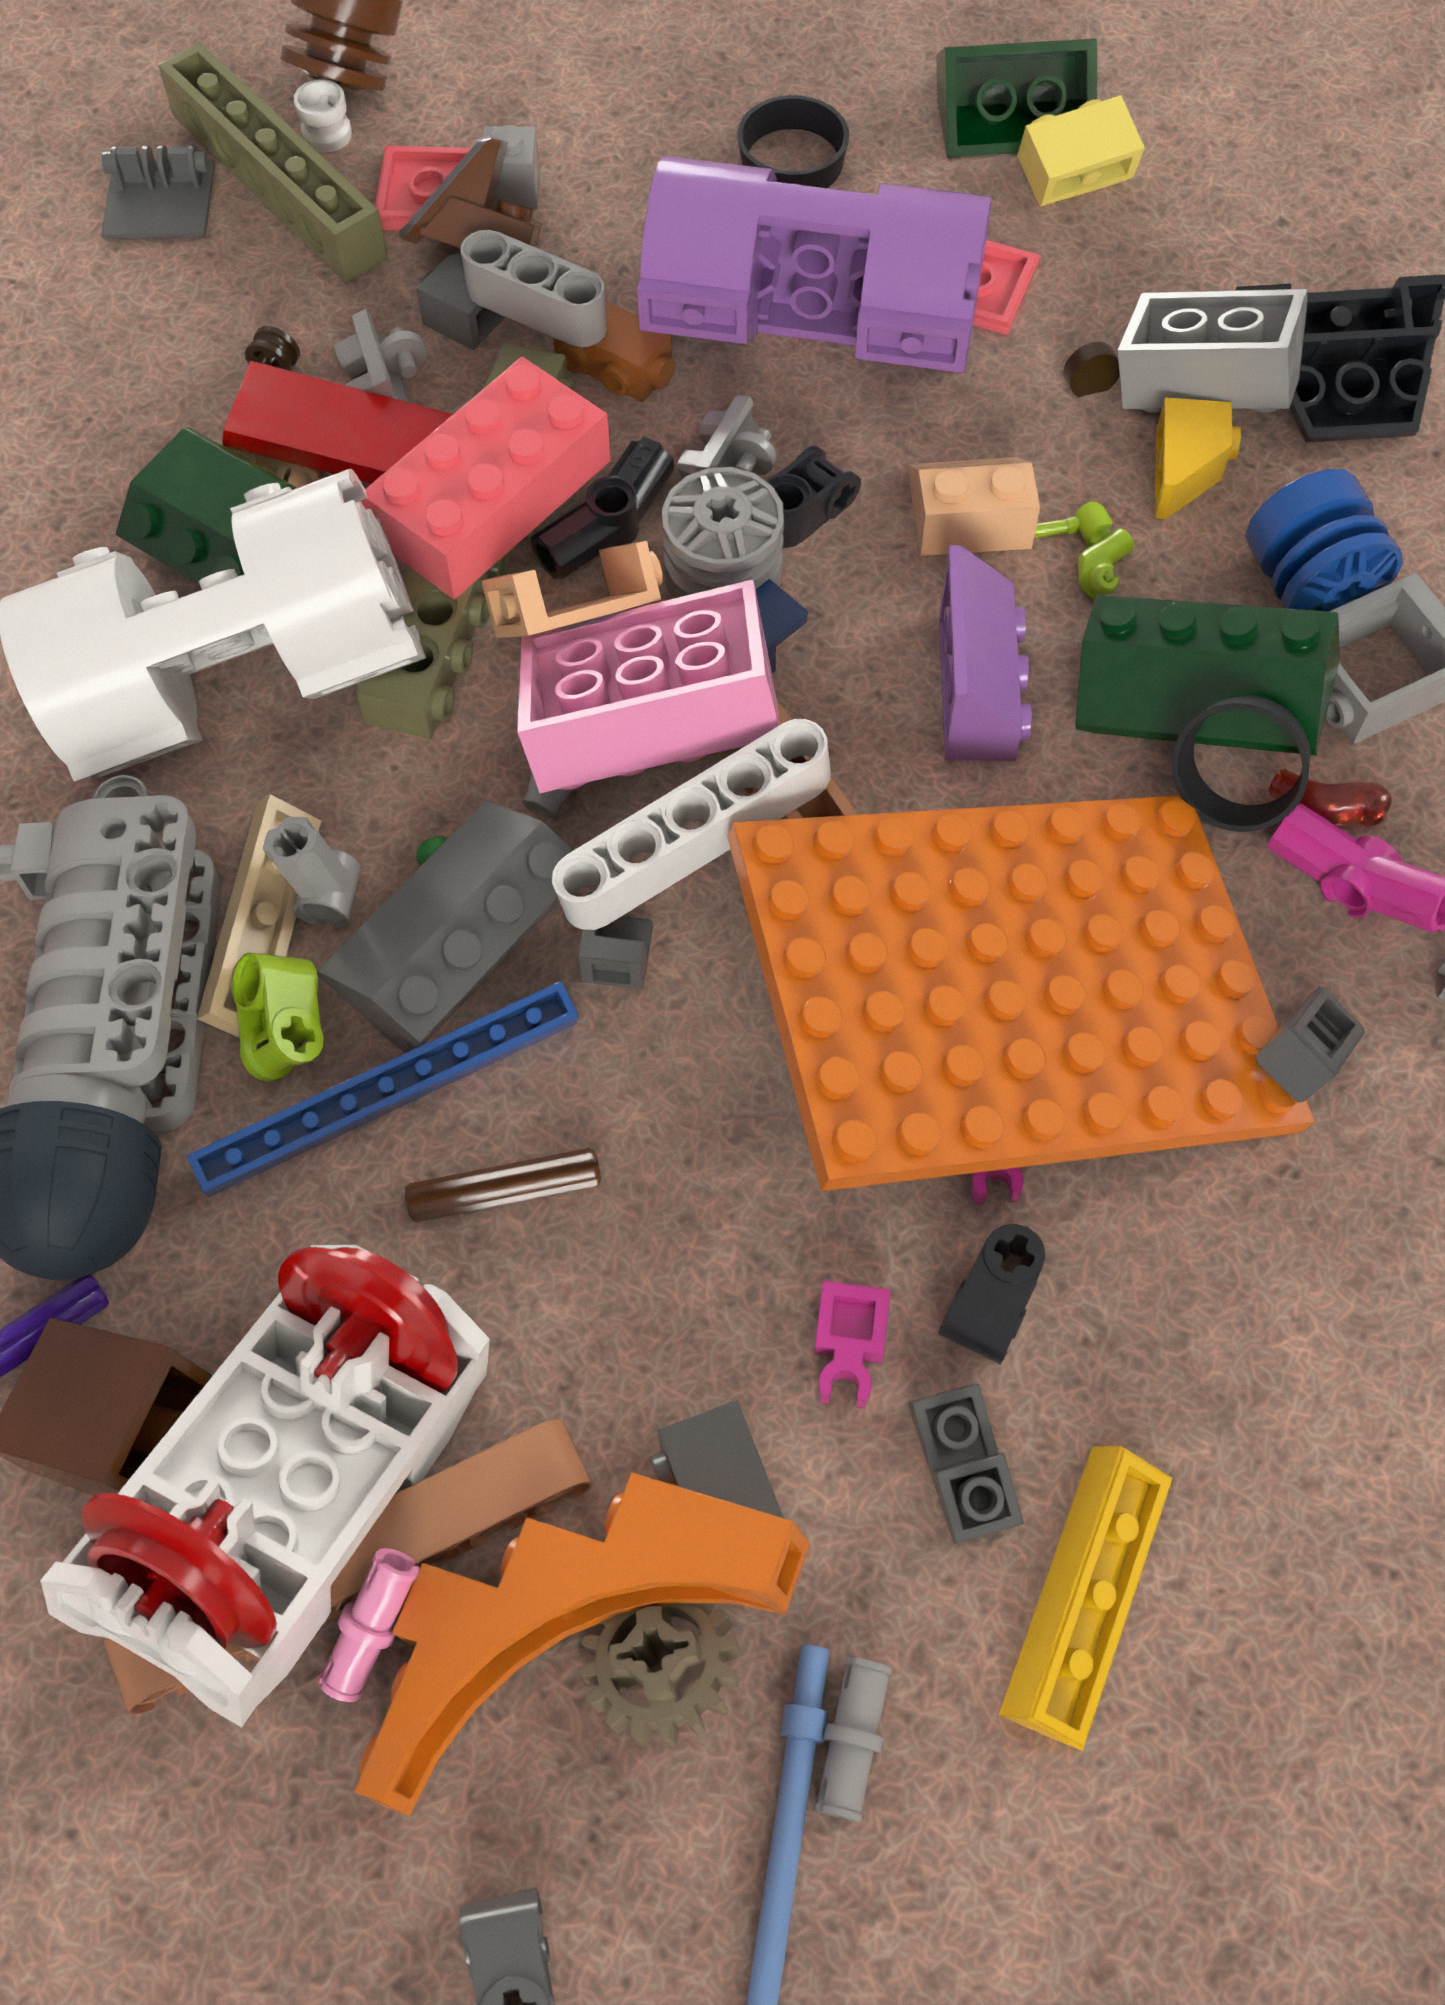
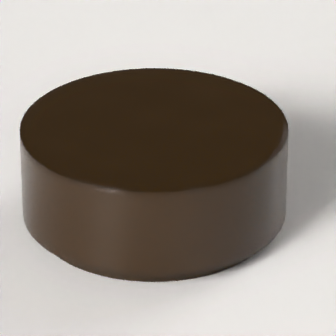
(1092, 369)

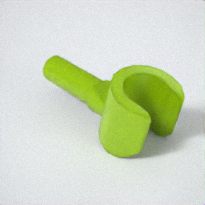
(1089, 520)

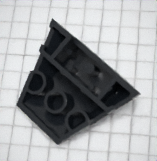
(1366, 359)

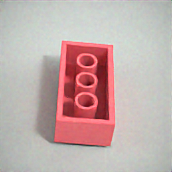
(489, 476)

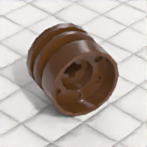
(341, 40)

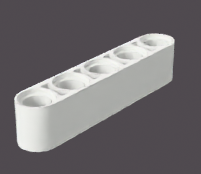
(681, 851)

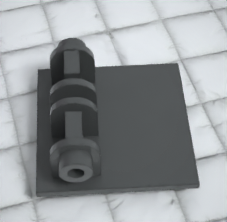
(159, 195)

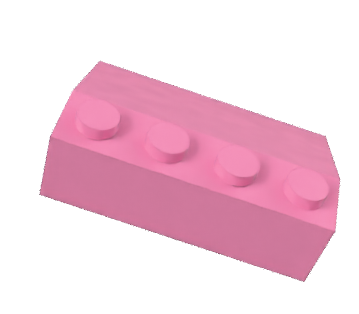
(645, 688)

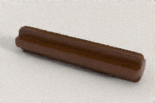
(502, 1184)

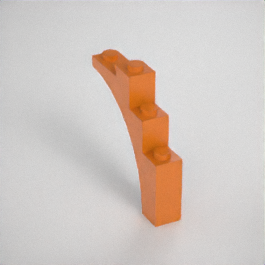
(472, 1636)

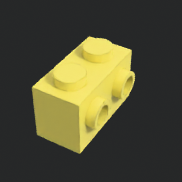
(1080, 150)

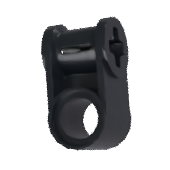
(812, 494)
(992, 1300)

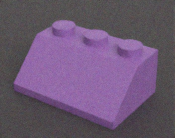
(981, 662)

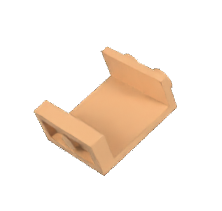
(519, 608)

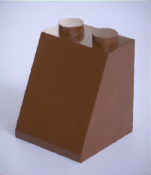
(94, 1405)

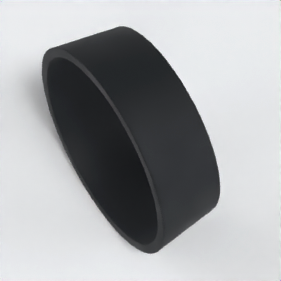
(801, 114)
(1223, 812)

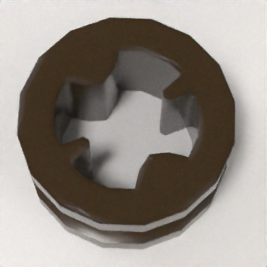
(273, 348)

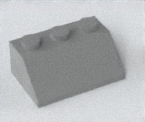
(1214, 348)

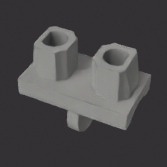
(382, 357)
(731, 441)

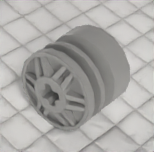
(721, 531)

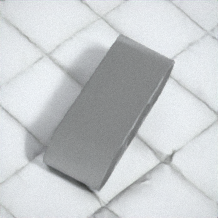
(534, 288)

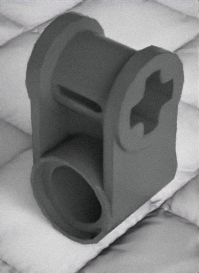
(507, 1949)

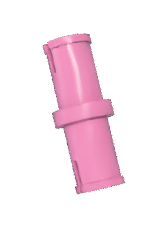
(368, 1625)

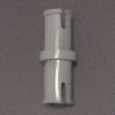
(853, 1739)

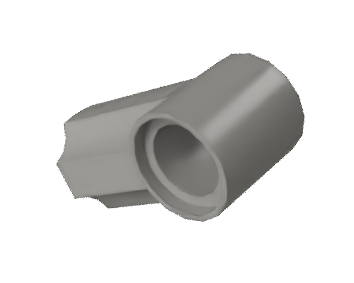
(319, 875)

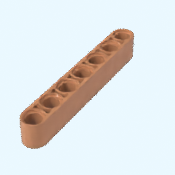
(425, 1521)

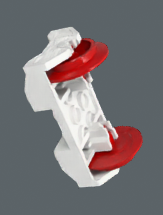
(274, 1476)

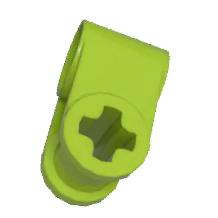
(280, 1005)

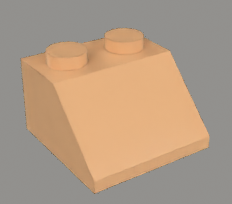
(974, 505)

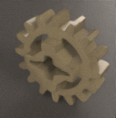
(633, 1644)

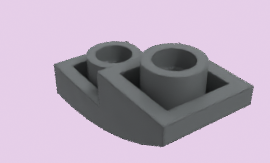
(965, 1463)

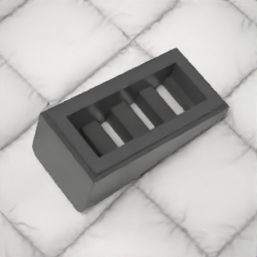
(1311, 1045)

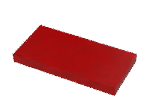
(324, 423)

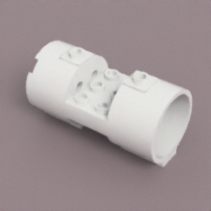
(113, 661)

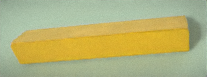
(1081, 1592)

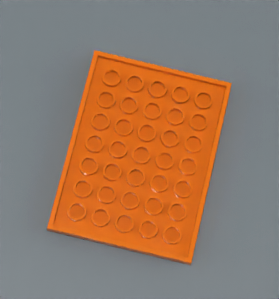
(1008, 987)

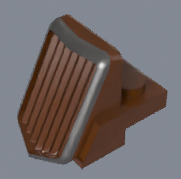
(466, 199)

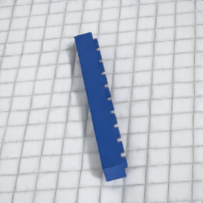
(382, 1089)

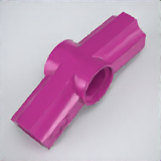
(1360, 871)

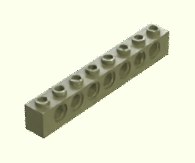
(417, 700)

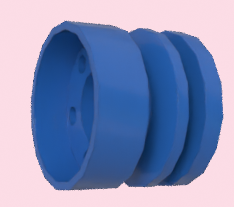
(1322, 542)

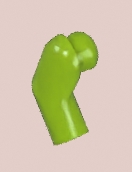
(1097, 563)

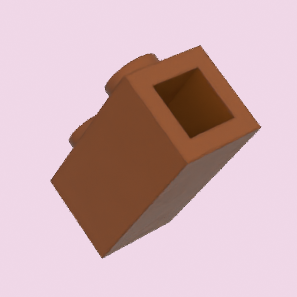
(626, 358)

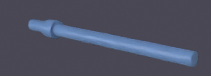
(804, 1728)

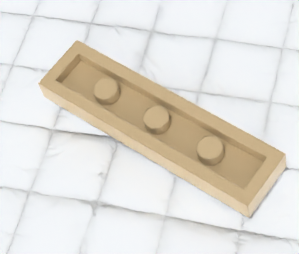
(257, 915)

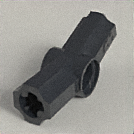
(610, 510)

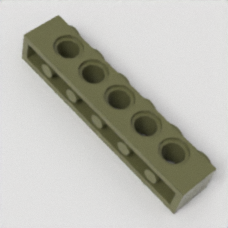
(274, 162)

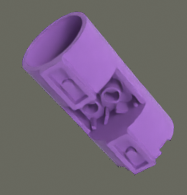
(755, 255)

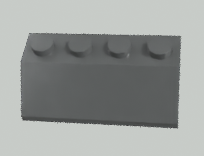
(449, 925)

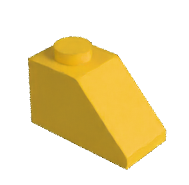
(1191, 450)

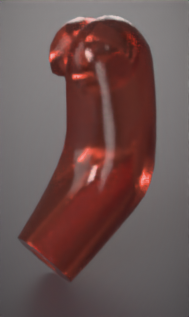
(1338, 802)

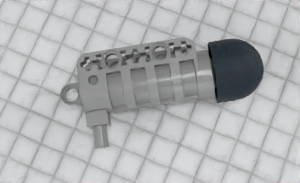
(99, 1024)

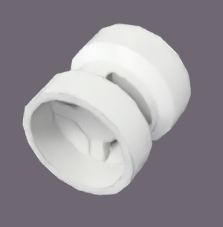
(322, 112)

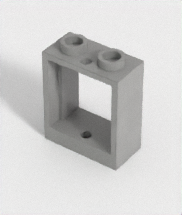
(1420, 623)

